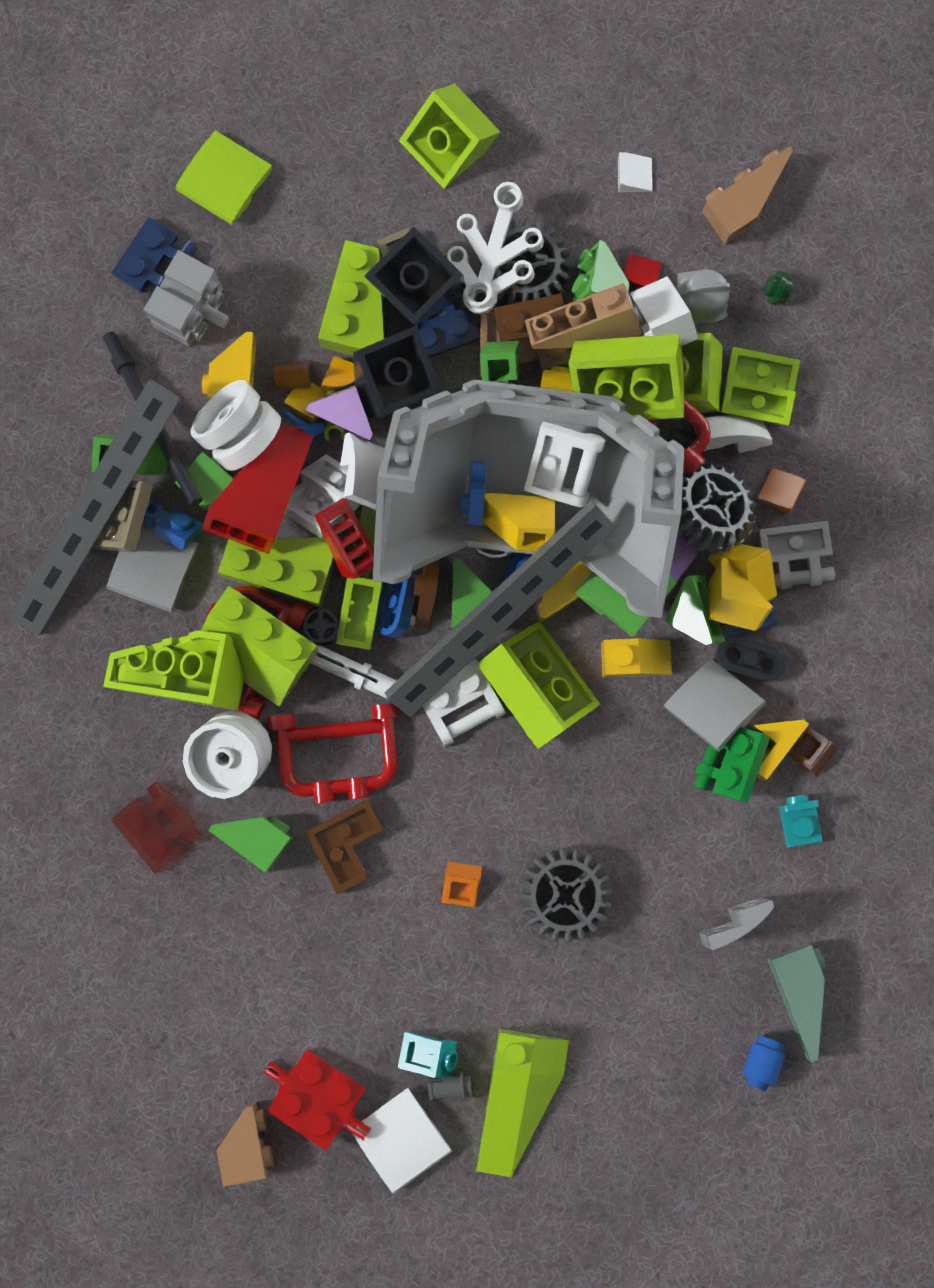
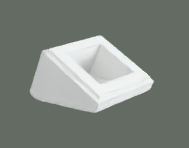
(634, 173)

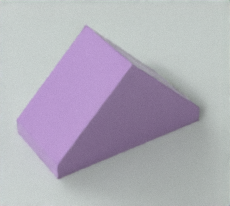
(344, 410)

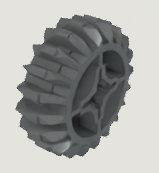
(539, 263)
(717, 512)
(585, 918)

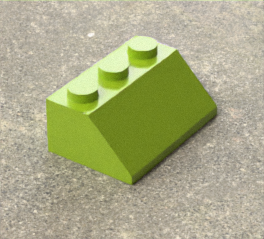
(636, 370)
(267, 649)
(538, 684)

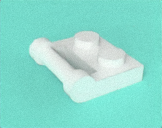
(551, 463)
(459, 691)

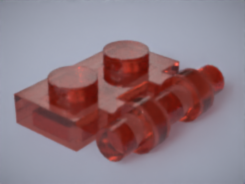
(147, 834)

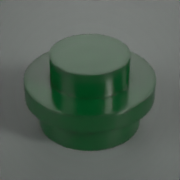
(778, 288)

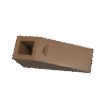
(739, 205)
(595, 317)

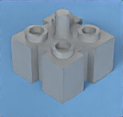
(186, 299)

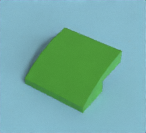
(611, 603)

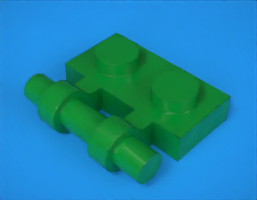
(739, 766)

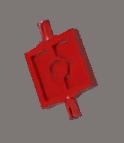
(316, 1100)

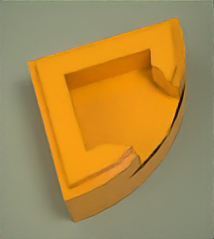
(339, 375)

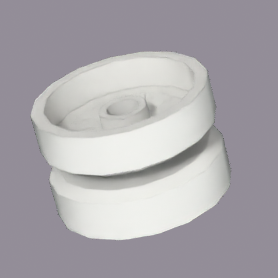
(236, 425)
(227, 754)

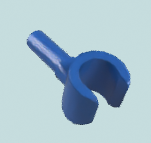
(315, 428)

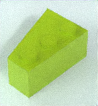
(354, 305)
(292, 568)

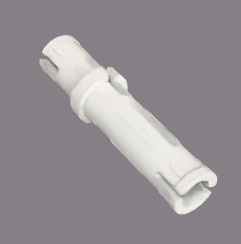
(383, 681)

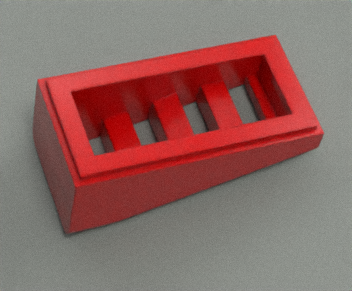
(363, 547)

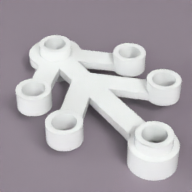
(493, 254)

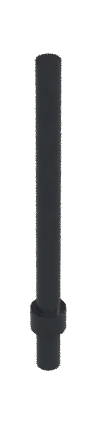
(124, 366)

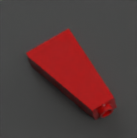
(259, 494)

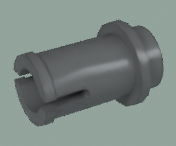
(450, 1087)

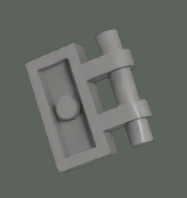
(799, 543)

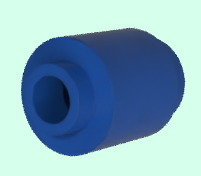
(764, 1063)

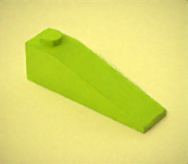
(187, 669)
(521, 1087)

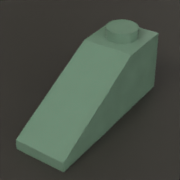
(802, 990)

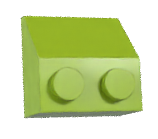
(448, 134)
(703, 373)

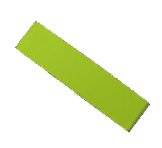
(361, 599)

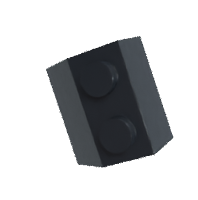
(416, 277)
(394, 373)

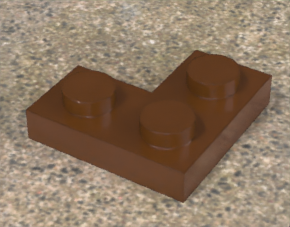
(511, 326)
(335, 840)

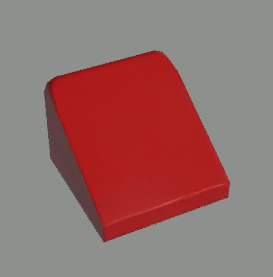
(641, 271)

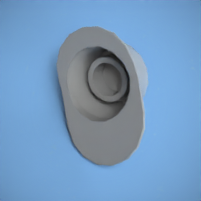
(704, 294)

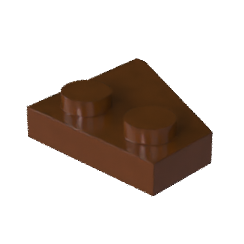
(426, 589)

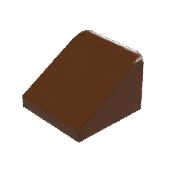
(292, 374)
(812, 751)

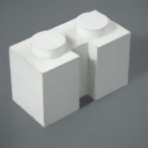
(663, 311)

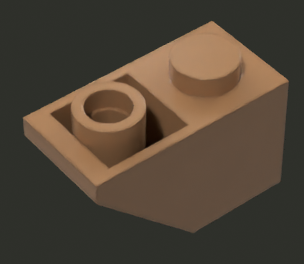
(243, 1152)

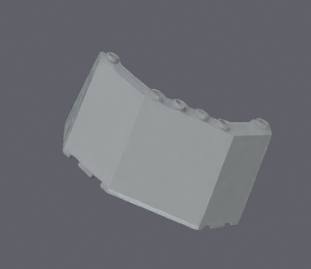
(428, 469)

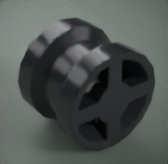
(321, 621)

